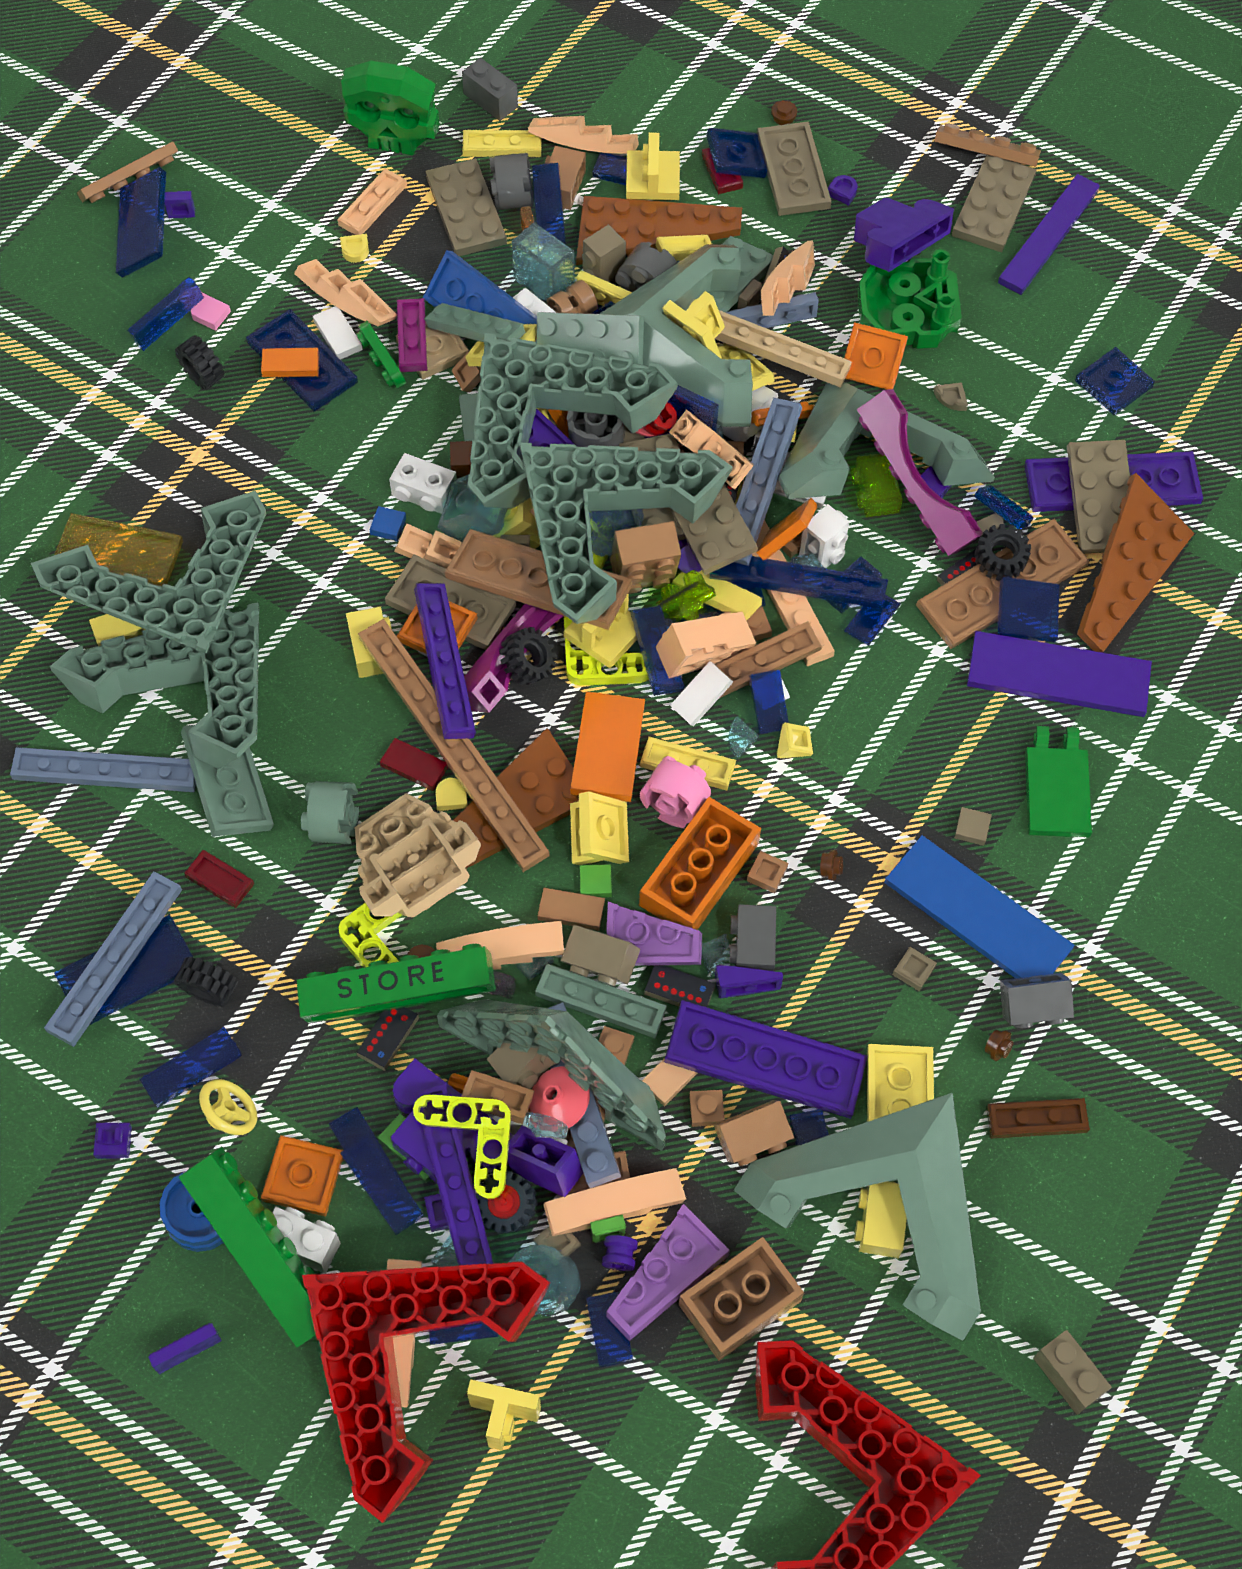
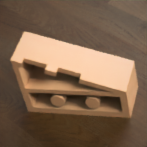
(694, 643)

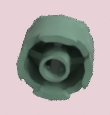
(330, 812)

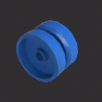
(184, 1226)

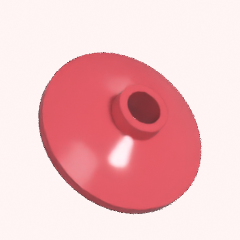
(570, 1100)

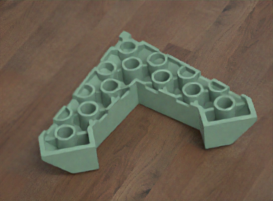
(681, 355)
(529, 376)
(818, 462)
(575, 480)
(182, 612)
(156, 662)
(561, 1037)
(924, 1155)

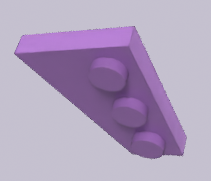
(659, 940)

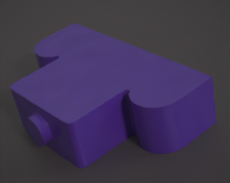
(899, 232)
(410, 1136)

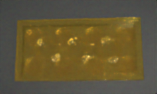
(124, 547)

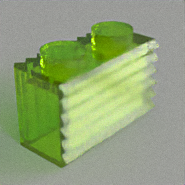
(877, 486)

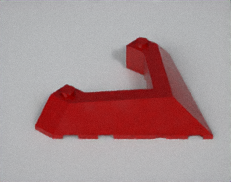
(356, 1325)
(905, 1472)

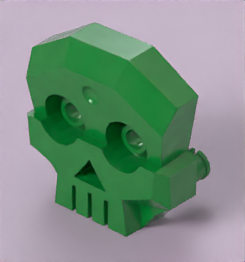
(390, 105)
(927, 301)

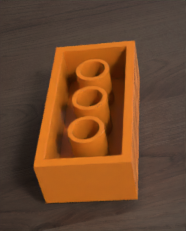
(700, 865)

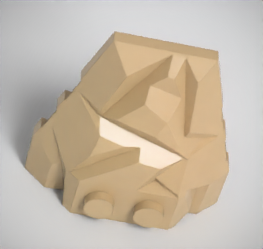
(412, 857)

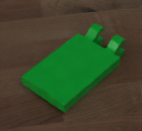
(1058, 786)

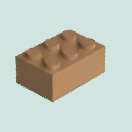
(646, 555)
(740, 1298)

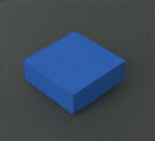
(387, 523)

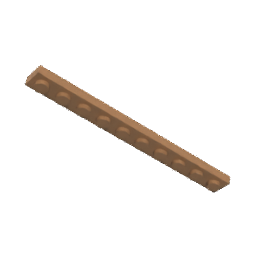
(458, 753)

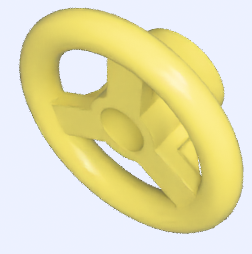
(226, 1110)

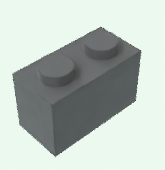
(490, 89)
(754, 937)
(1037, 1000)

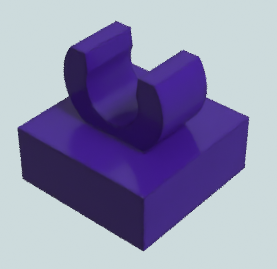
(112, 1140)

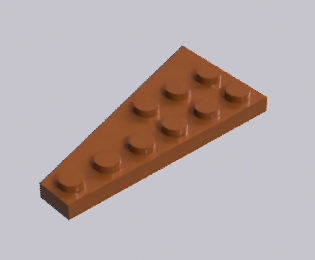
(646, 220)
(1134, 559)
(539, 787)

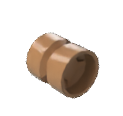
(575, 299)

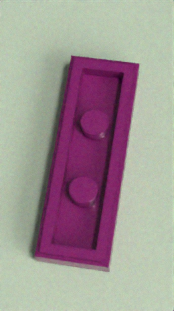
(412, 335)

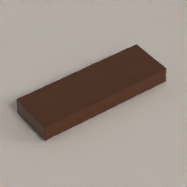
(1037, 1118)

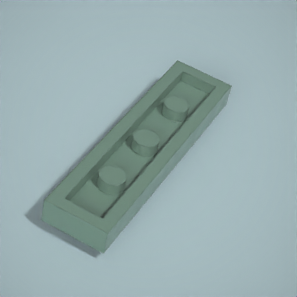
(472, 323)
(601, 1000)

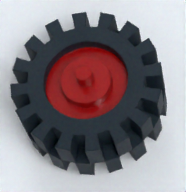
(510, 1209)

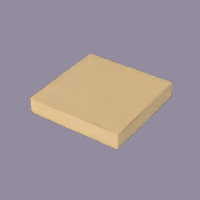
(442, 351)

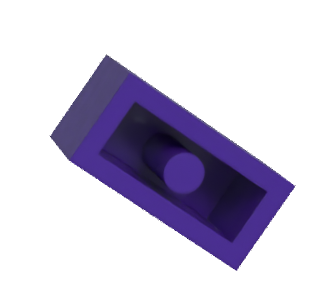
(544, 1161)

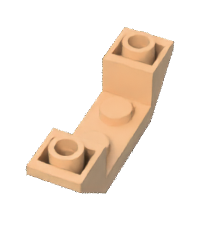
(698, 436)

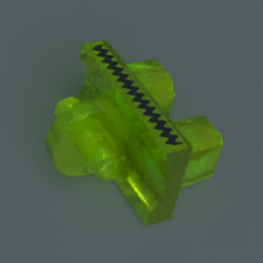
(686, 600)

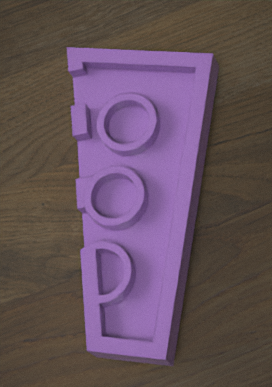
(674, 1265)

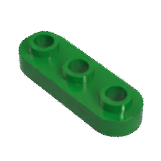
(380, 355)

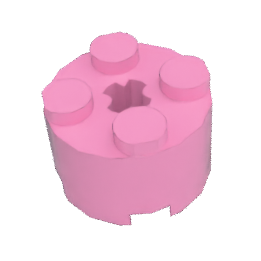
(675, 791)

